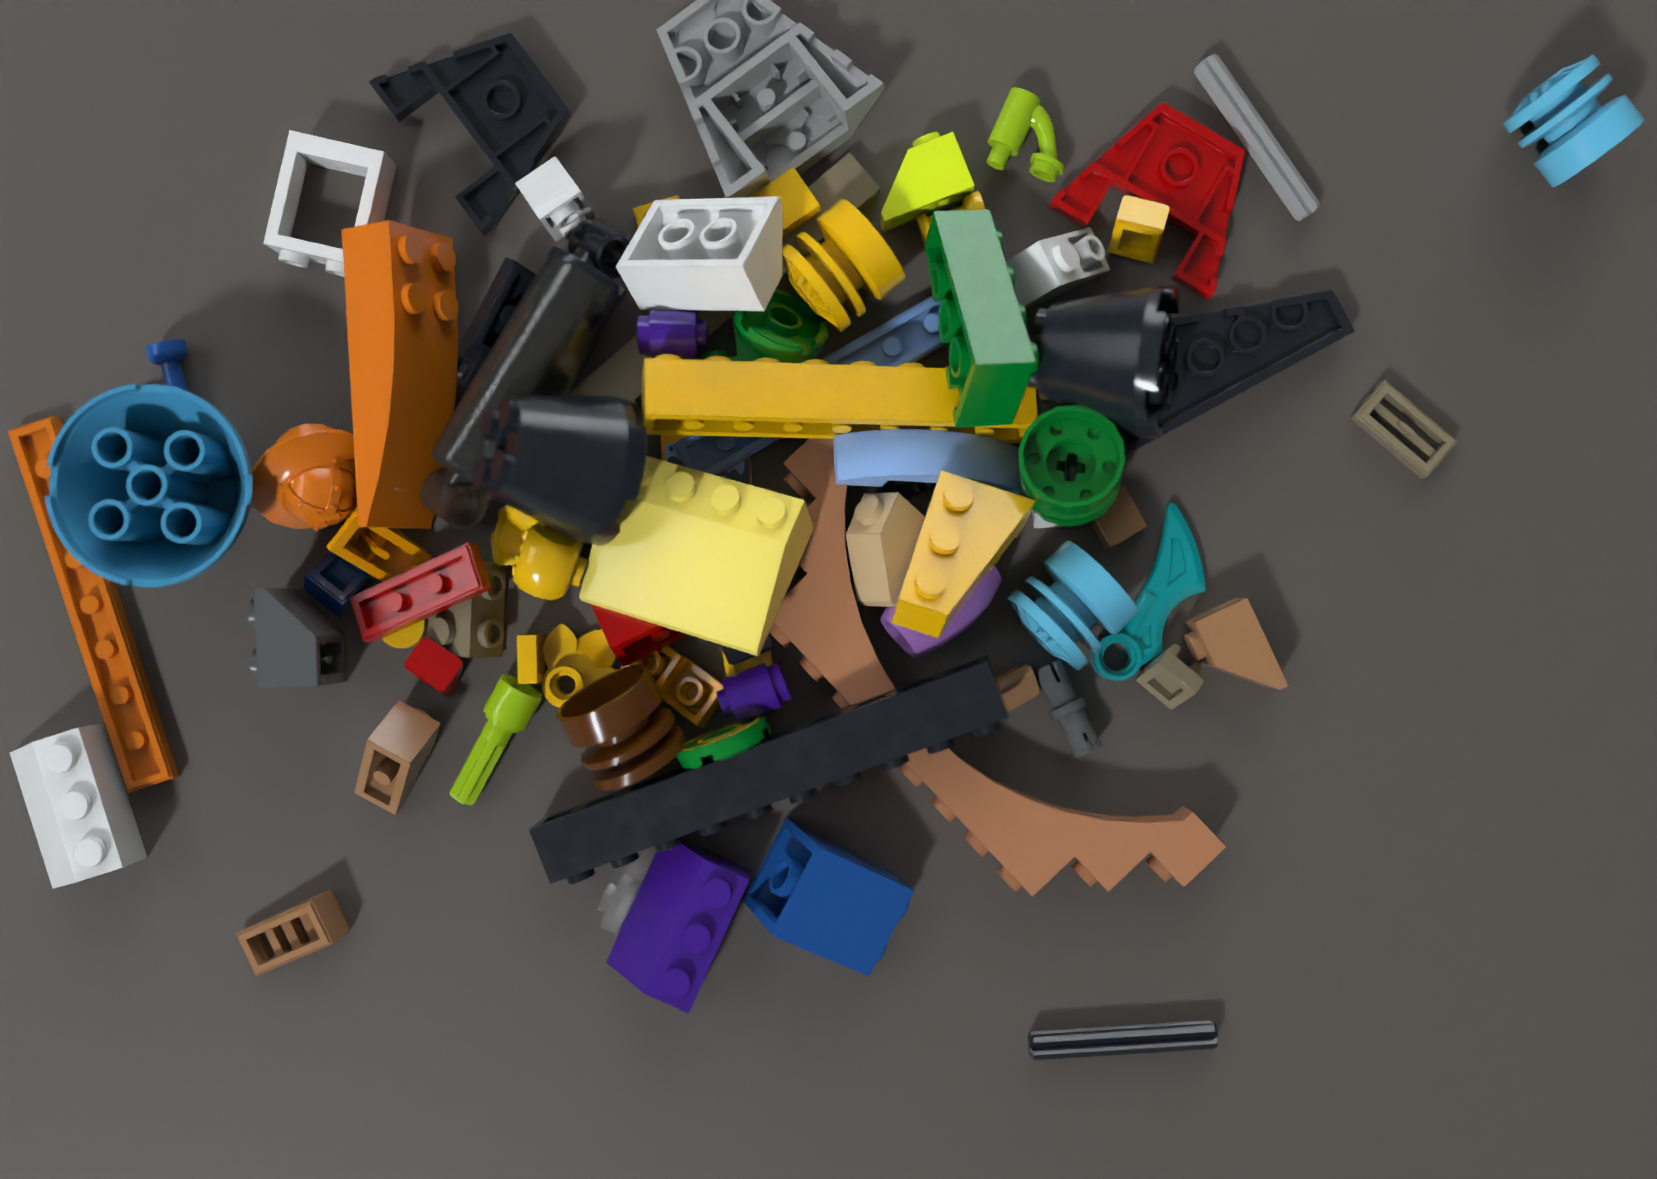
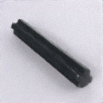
(1122, 1040)

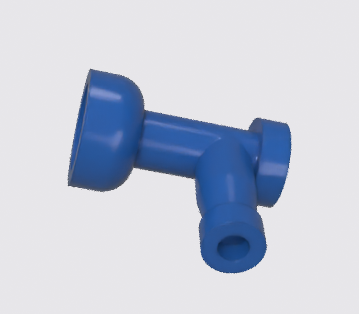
(169, 356)

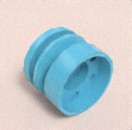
(1573, 121)
(1072, 605)

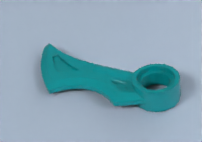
(1173, 578)

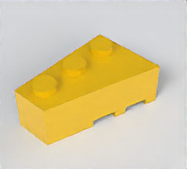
(956, 548)

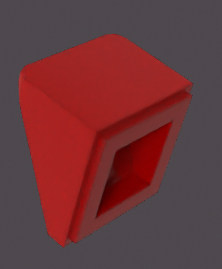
(434, 666)

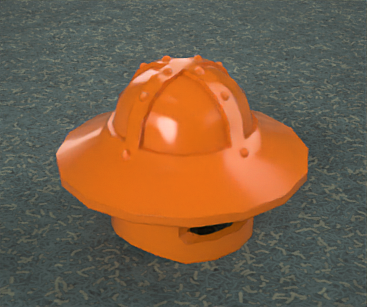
(307, 478)

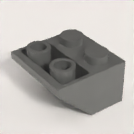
(294, 641)

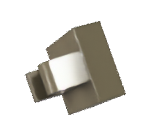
(1170, 678)

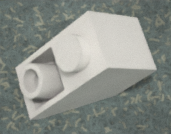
(555, 198)
(1057, 266)

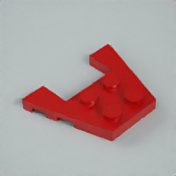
(1173, 164)

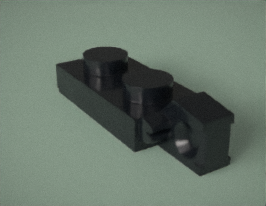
(491, 318)

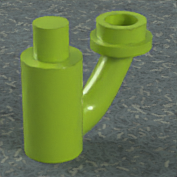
(1017, 115)

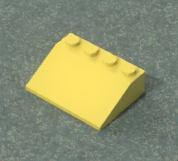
(701, 556)

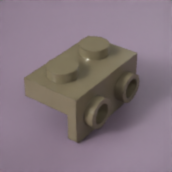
(476, 624)

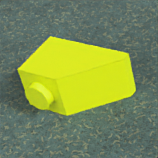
(927, 181)

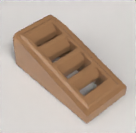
(321, 920)

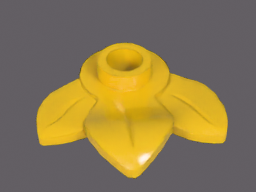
(580, 658)

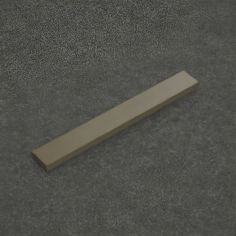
(623, 371)

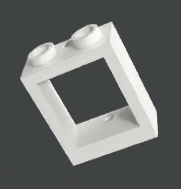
(331, 154)

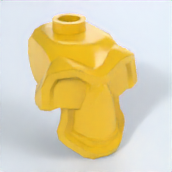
(541, 556)

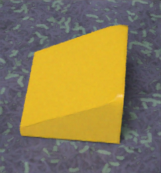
(1138, 229)

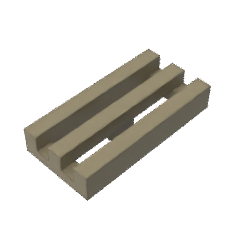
(1390, 442)

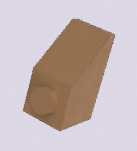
(1234, 643)
(396, 756)

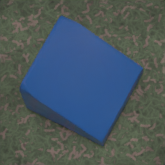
(334, 582)

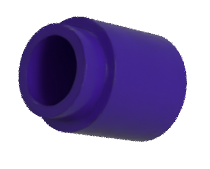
(672, 333)
(753, 692)

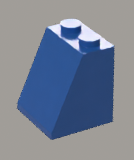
(827, 898)

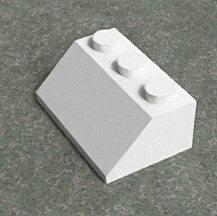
(706, 254)
(78, 804)

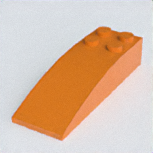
(399, 364)

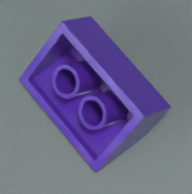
(678, 922)

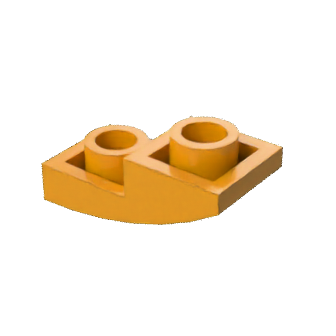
(683, 684)

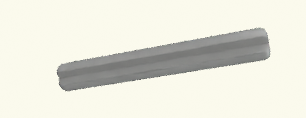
(1256, 137)

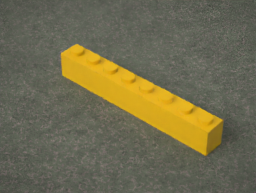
(804, 399)

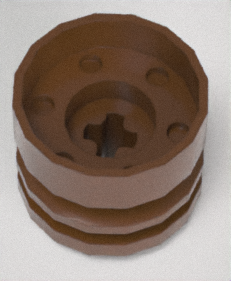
(621, 728)

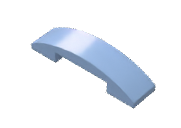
(920, 455)

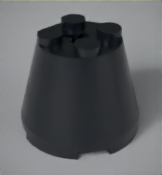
(1111, 356)
(564, 461)

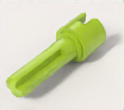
(507, 712)

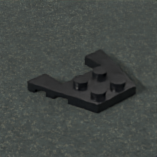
(501, 105)

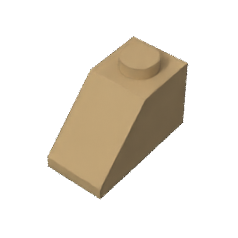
(882, 546)

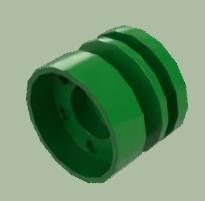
(1076, 439)

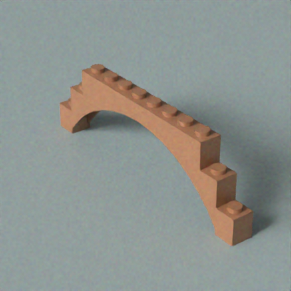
(1020, 831)

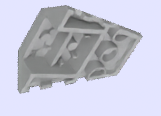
(763, 90)

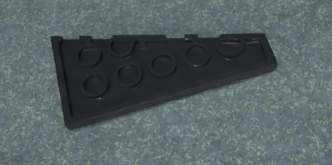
(1239, 348)

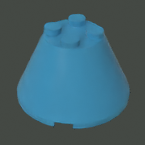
(148, 485)

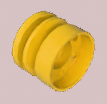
(846, 261)

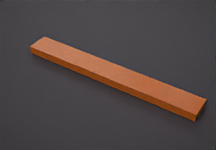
(99, 630)

